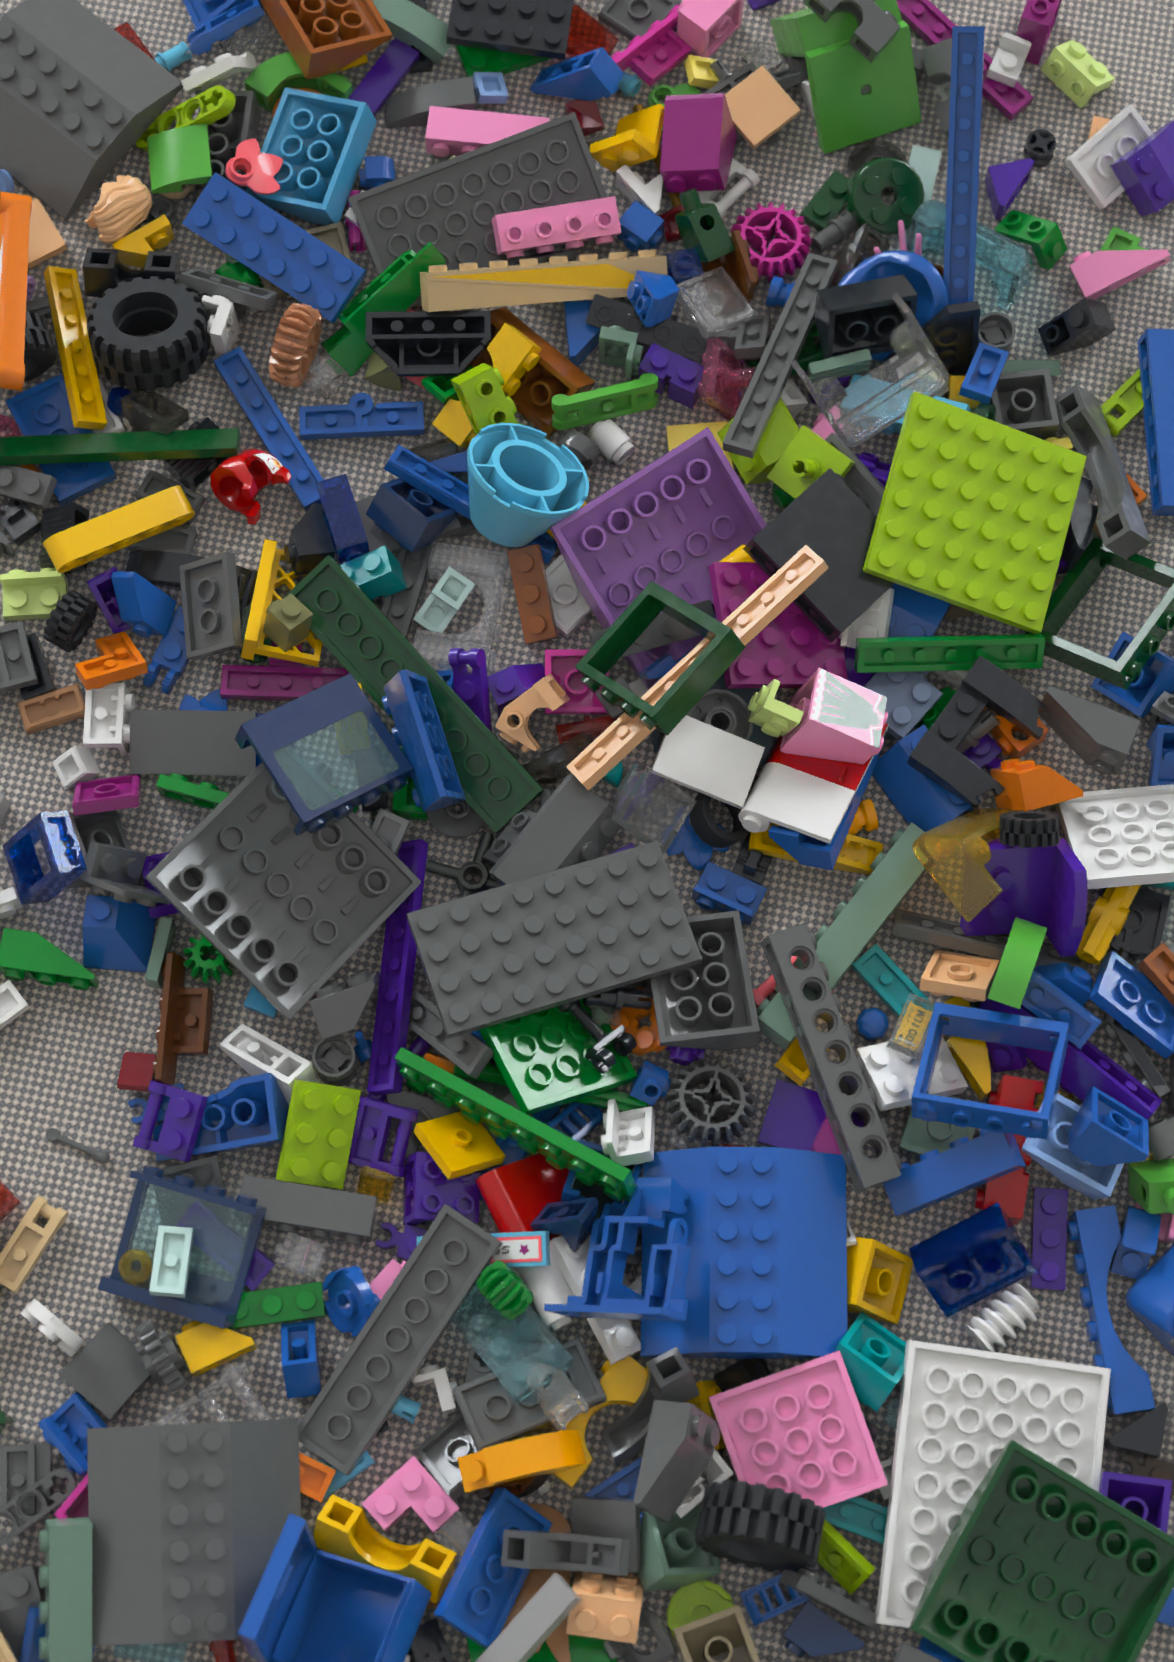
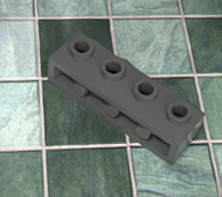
(314, 1209)

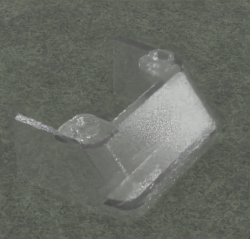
(884, 392)

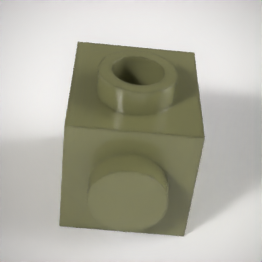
(287, 622)

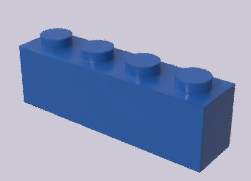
(953, 1171)

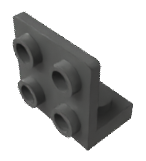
(119, 872)

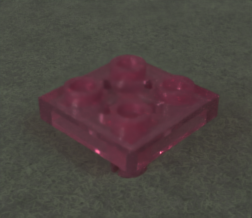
(723, 378)

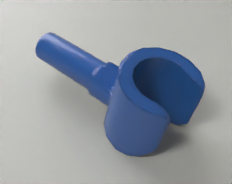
(363, 1048)

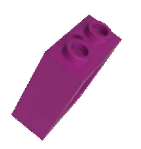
(1037, 25)

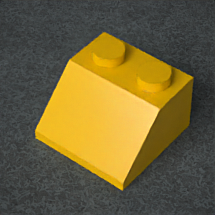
(877, 1280)

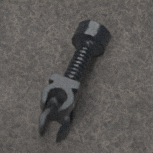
(601, 1058)

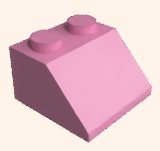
(708, 23)

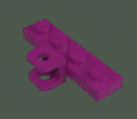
(277, 682)

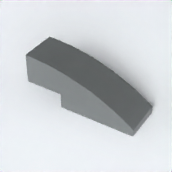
(412, 106)

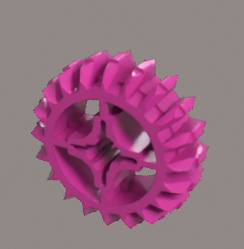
(758, 229)

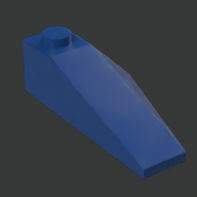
(240, 1117)

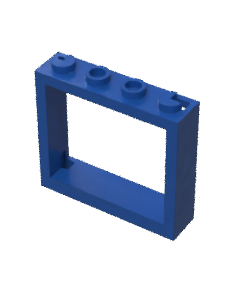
(994, 1028)

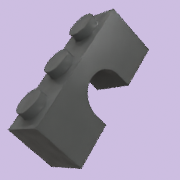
(874, 29)
(938, 68)

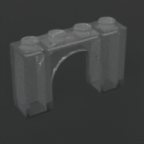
(489, 573)

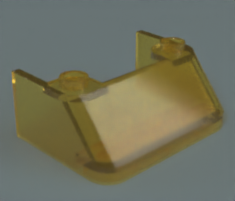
(957, 856)

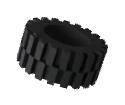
(760, 1526)

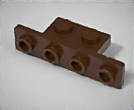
(183, 1020)

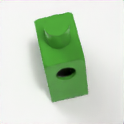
(1152, 1185)

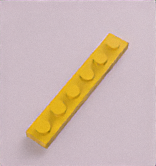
(75, 348)

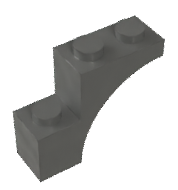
(667, 1380)

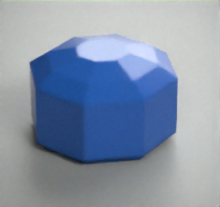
(872, 1024)

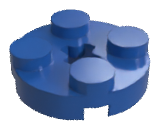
(344, 1287)

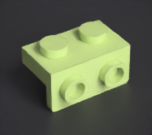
(1076, 72)
(773, 715)

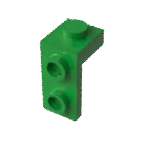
(1039, 233)

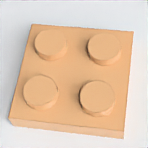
(959, 975)

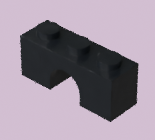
(104, 270)

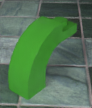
(283, 72)
(1017, 963)

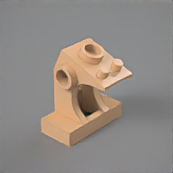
(543, 694)

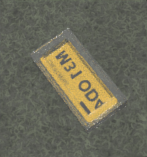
(912, 1026)

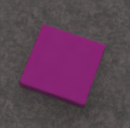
(107, 794)

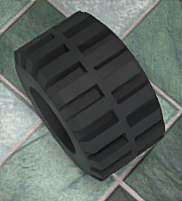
(39, 347)

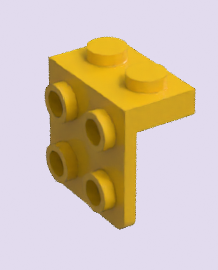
(634, 141)

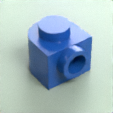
(377, 171)
(650, 1083)

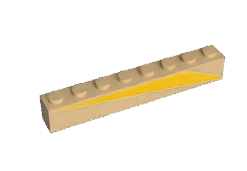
(534, 282)

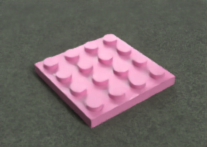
(801, 1433)

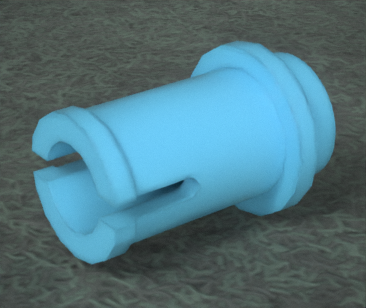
(174, 56)
(629, 84)
(406, 1409)

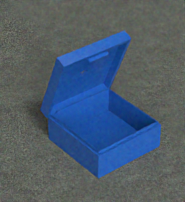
(329, 1606)

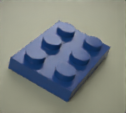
(1135, 1003)

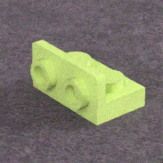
(31, 593)

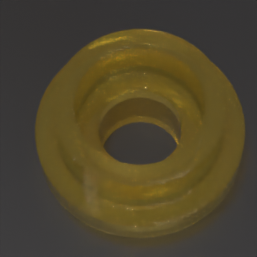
(126, 1270)

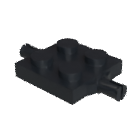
(1143, 925)

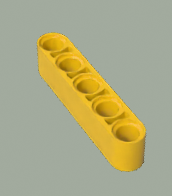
(118, 529)

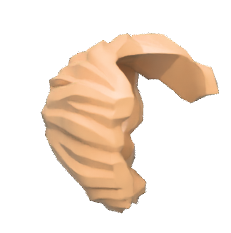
(120, 208)

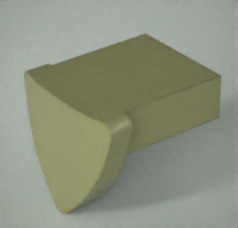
(381, 374)

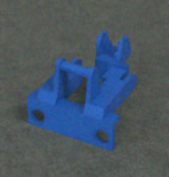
(616, 1238)

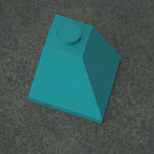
(872, 1360)

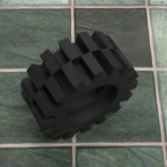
(70, 621)
(1029, 829)

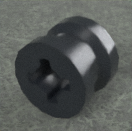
(1043, 141)

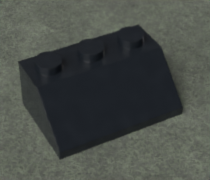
(861, 315)

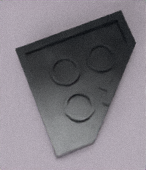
(954, 335)

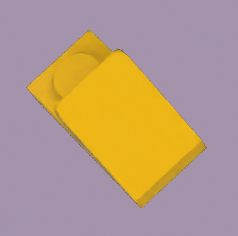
(135, 246)

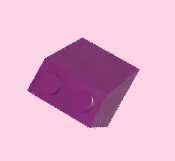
(697, 142)

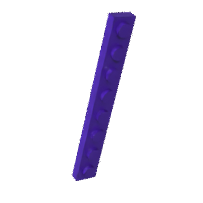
(396, 981)

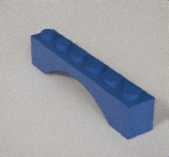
(1096, 1239)

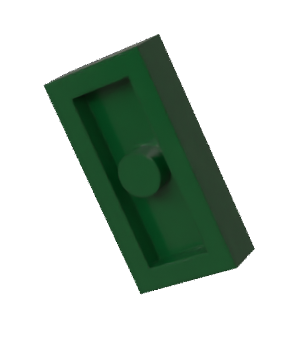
(827, 202)

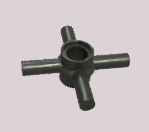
(476, 866)

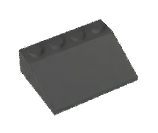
(713, 1000)

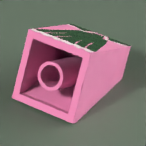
(838, 720)

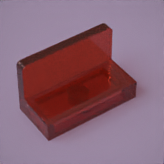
(588, 34)

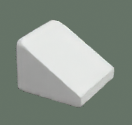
(76, 766)

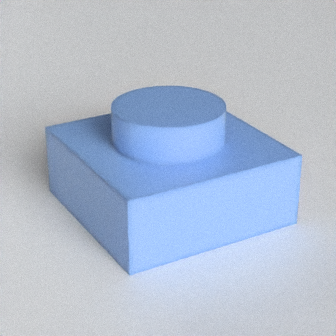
(490, 88)

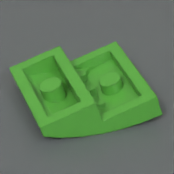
(179, 158)

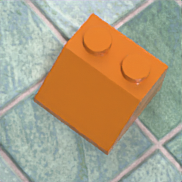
(1031, 785)

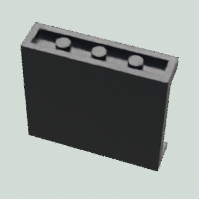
(839, 531)

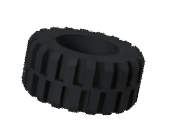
(153, 359)

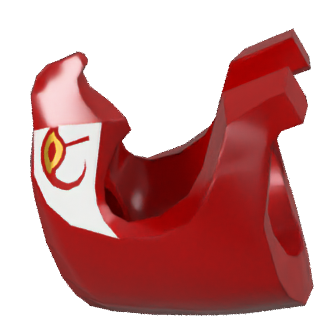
(243, 476)

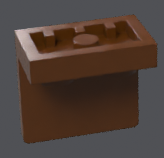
(737, 266)

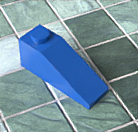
(580, 77)

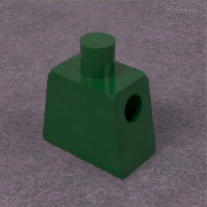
(702, 228)

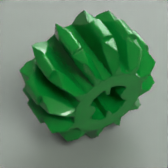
(203, 967)
(504, 1290)

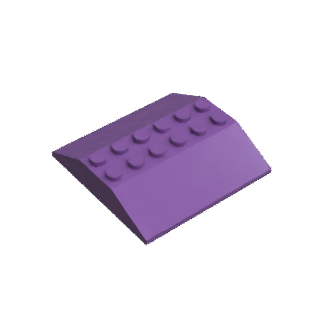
(661, 529)

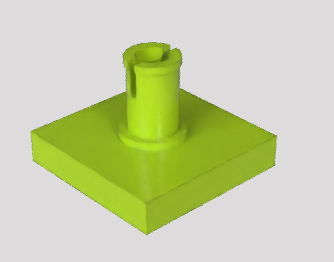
(805, 461)

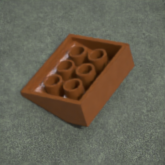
(327, 32)

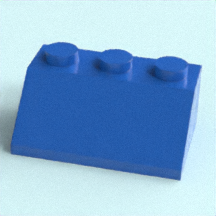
(911, 792)

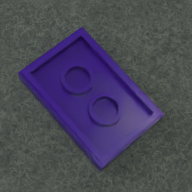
(794, 1117)

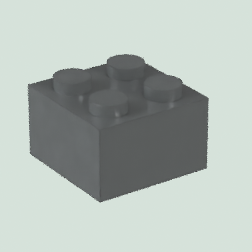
(1027, 403)

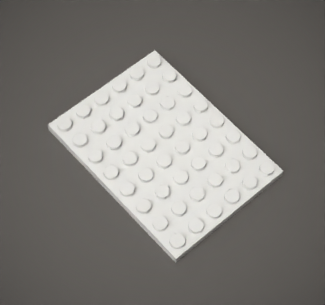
(950, 1430)

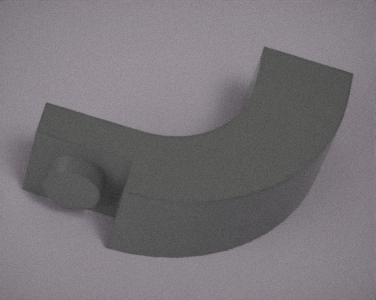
(565, 1552)

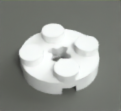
(52, 1327)

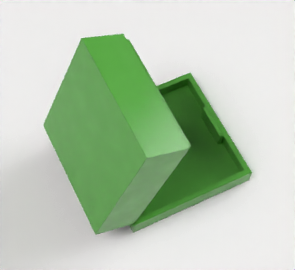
(840, 72)

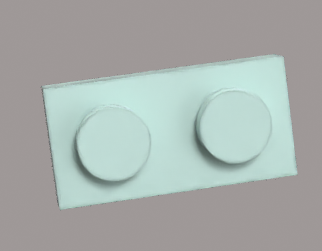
(171, 1261)

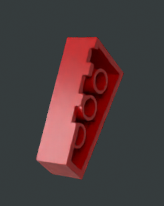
(1011, 1188)

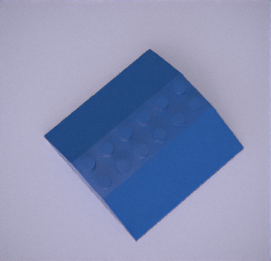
(762, 1255)

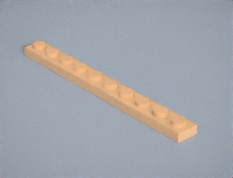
(746, 623)

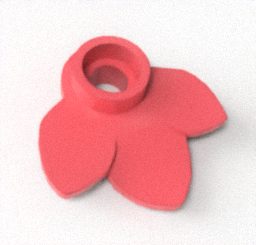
(257, 166)

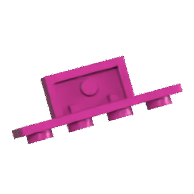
(655, 51)

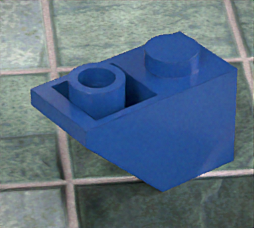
(652, 296)

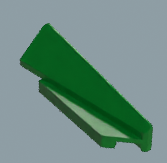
(389, 292)

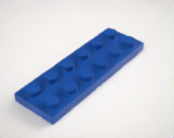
(274, 247)

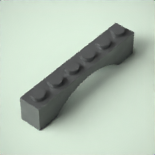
(1118, 511)

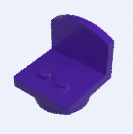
(1039, 887)

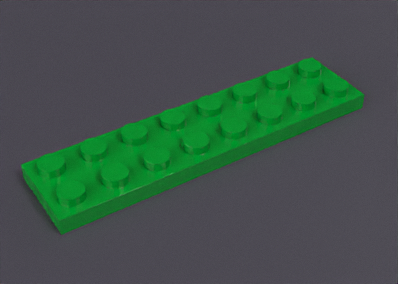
(510, 1122)

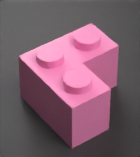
(407, 1490)

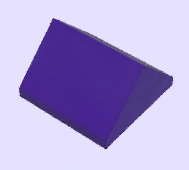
(1140, 1495)

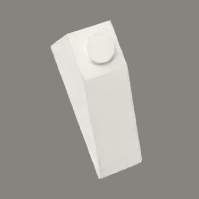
(262, 1056)

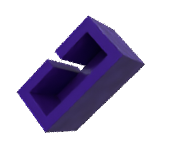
(682, 372)

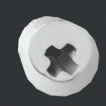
(1002, 1318)

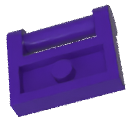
(179, 1125)
(372, 1131)

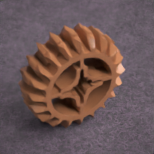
(295, 345)

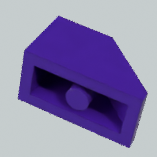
(511, 683)

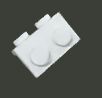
(628, 1134)

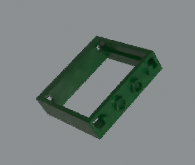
(1072, 591)
(690, 685)

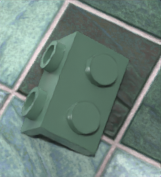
(620, 349)

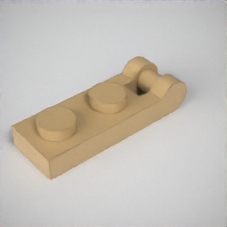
(29, 1243)

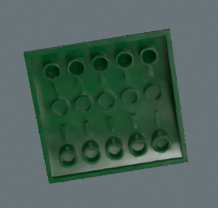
(1045, 1571)

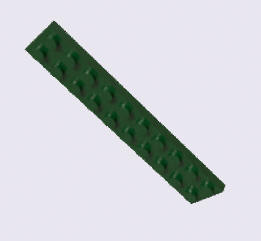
(376, 651)

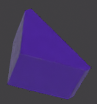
(1005, 183)
(104, 595)

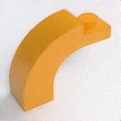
(521, 1459)

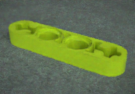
(214, 105)

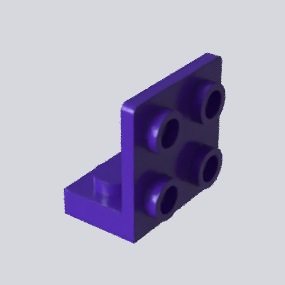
(429, 1190)

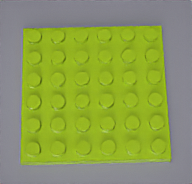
(975, 513)

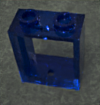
(342, 518)
(64, 862)

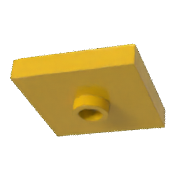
(458, 1145)

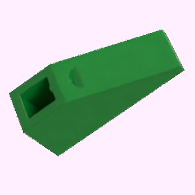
(34, 957)

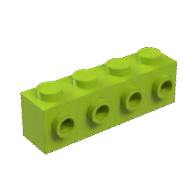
(483, 397)

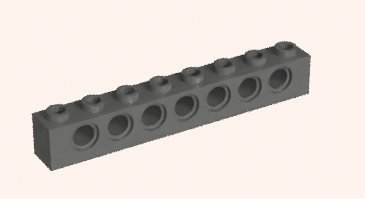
(863, 1171)

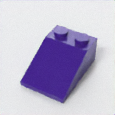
(1149, 171)

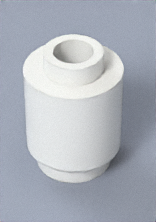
(612, 441)

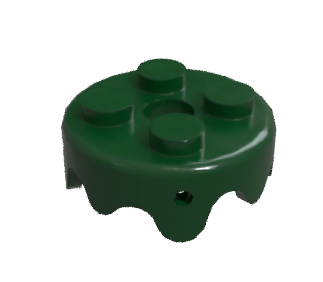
(866, 190)

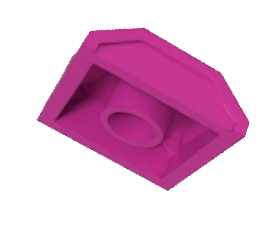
(562, 667)

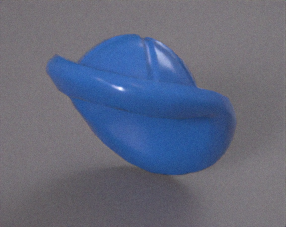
(918, 271)

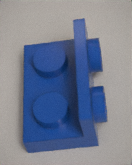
(728, 892)

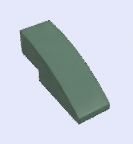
(415, 27)

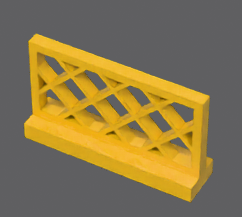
(262, 598)

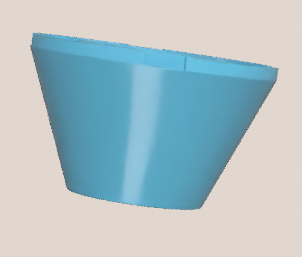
(521, 483)

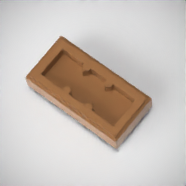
(52, 708)

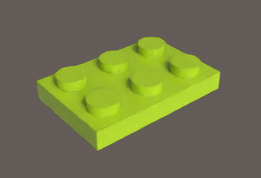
(318, 1134)

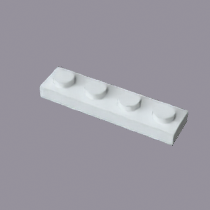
(614, 1335)

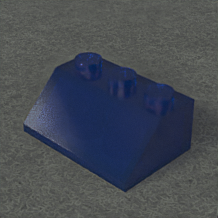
(972, 1260)

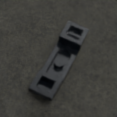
(163, 567)

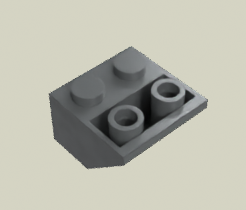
(341, 1005)

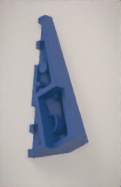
(815, 852)

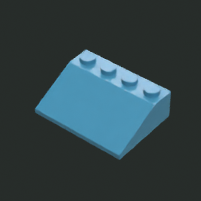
(321, 153)

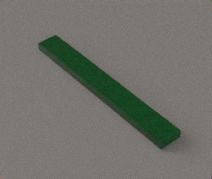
(119, 446)

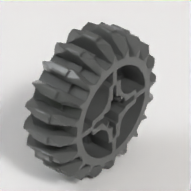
(696, 1100)

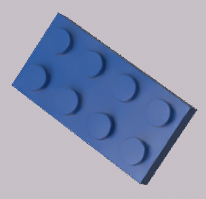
(47, 412)
(481, 1588)

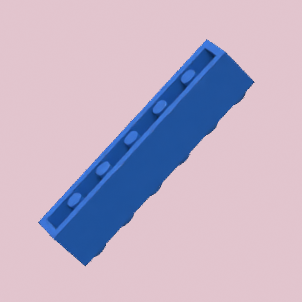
(1157, 384)

